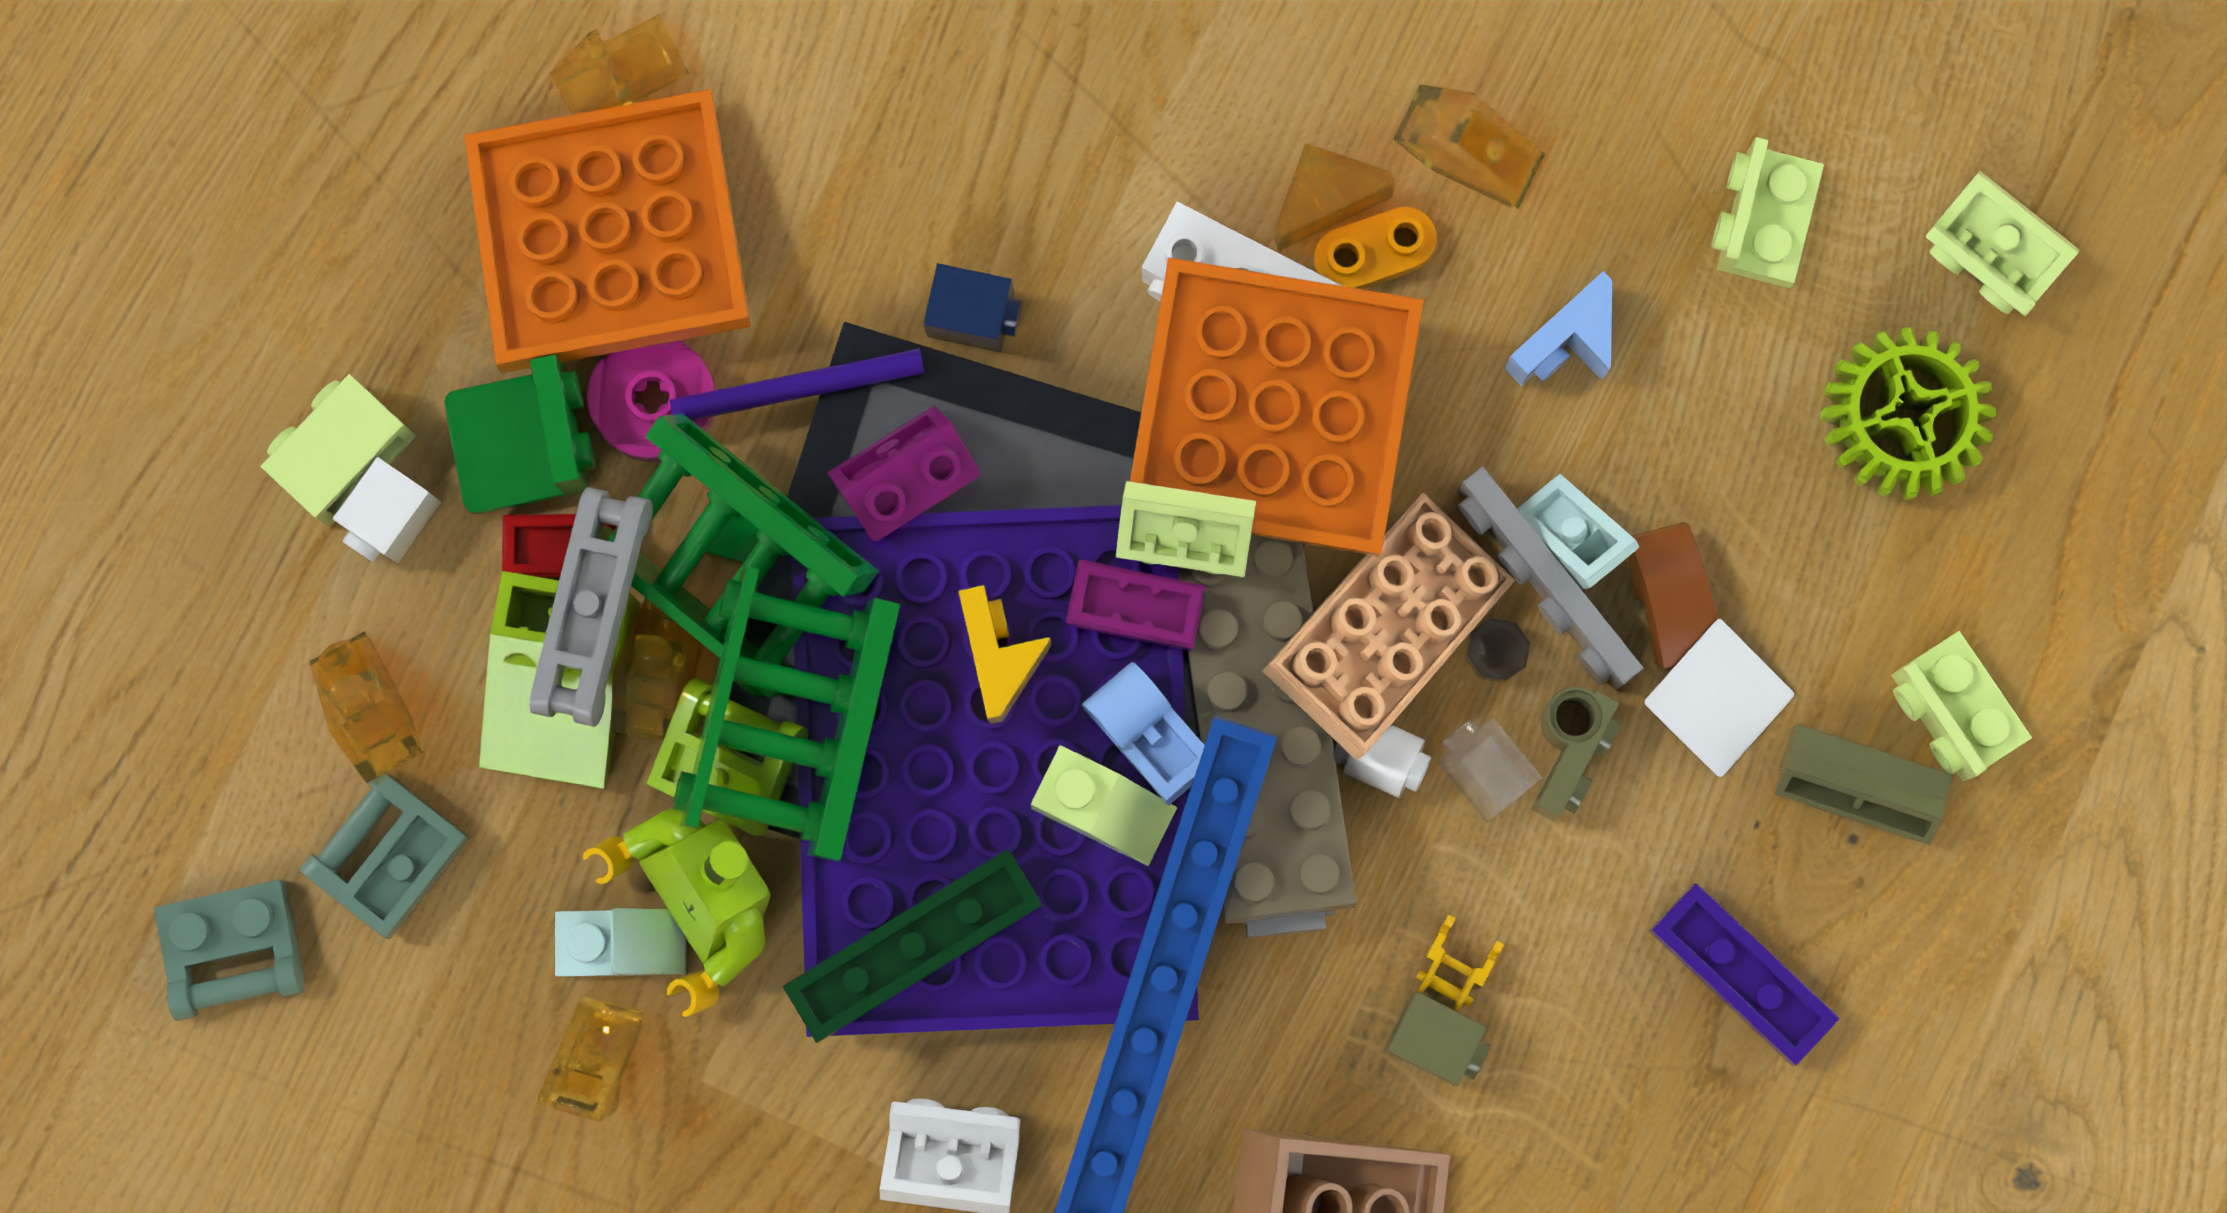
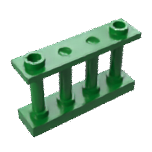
(782, 531)
(835, 759)

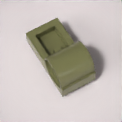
(1566, 783)

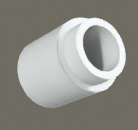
(1390, 763)

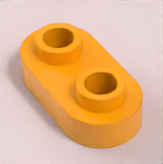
(1376, 250)

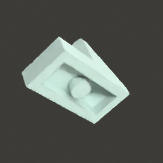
(1577, 531)
(619, 943)

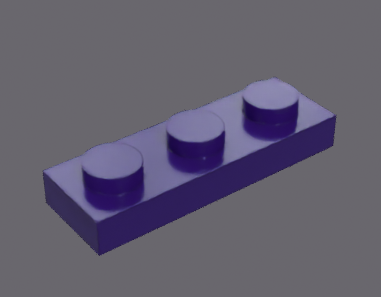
(1744, 974)

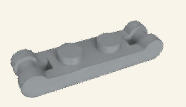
(589, 606)

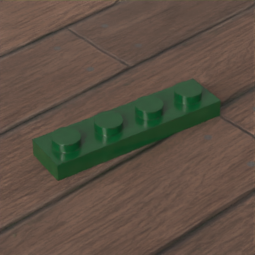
(912, 946)

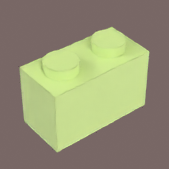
(335, 447)

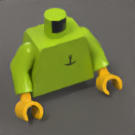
(706, 888)

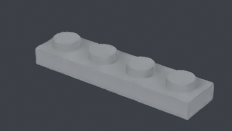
(1563, 601)

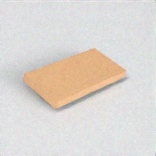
(1389, 627)

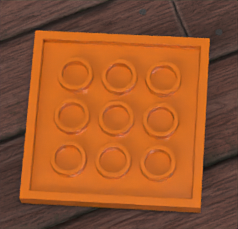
(606, 231)
(1280, 400)

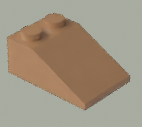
(1336, 1176)

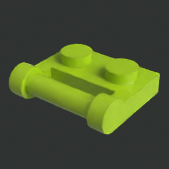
(730, 767)

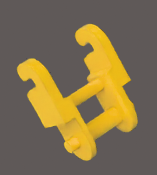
(1436, 955)

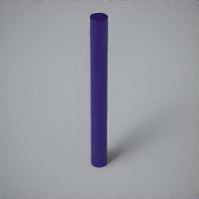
(799, 385)

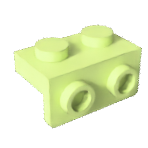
(2000, 245)

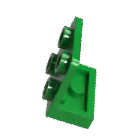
(520, 438)

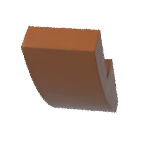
(1675, 590)

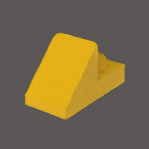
(1000, 670)

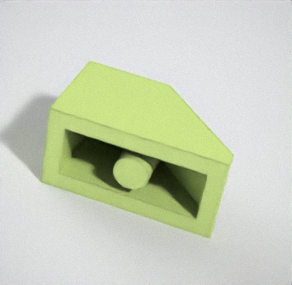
(1103, 805)

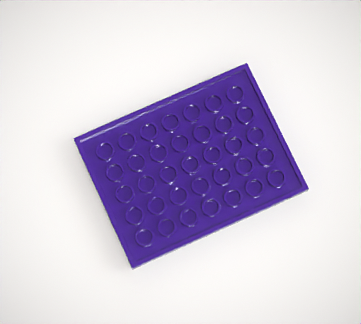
(956, 791)

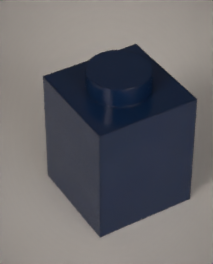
(971, 308)

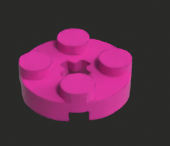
(628, 372)

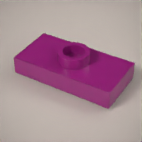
(1135, 605)

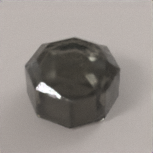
(1497, 650)

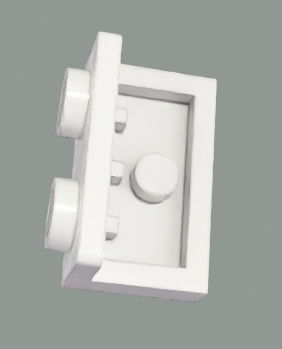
(950, 1157)

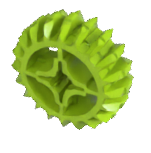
(1899, 390)

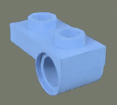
(1147, 731)

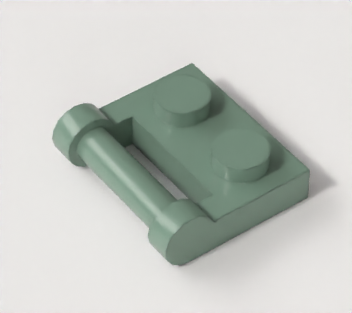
(399, 867)
(225, 928)

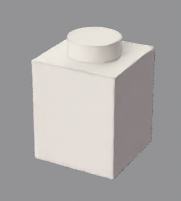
(385, 513)

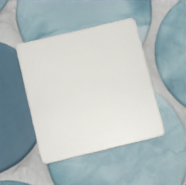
(1719, 698)

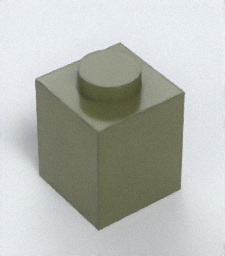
(1438, 1040)

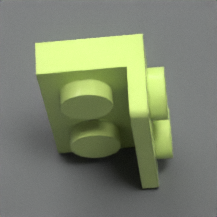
(1768, 215)
(1185, 529)
(1959, 708)

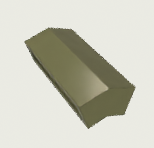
(1863, 784)

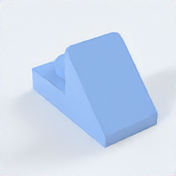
(1581, 325)

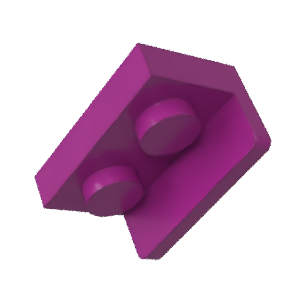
(905, 473)

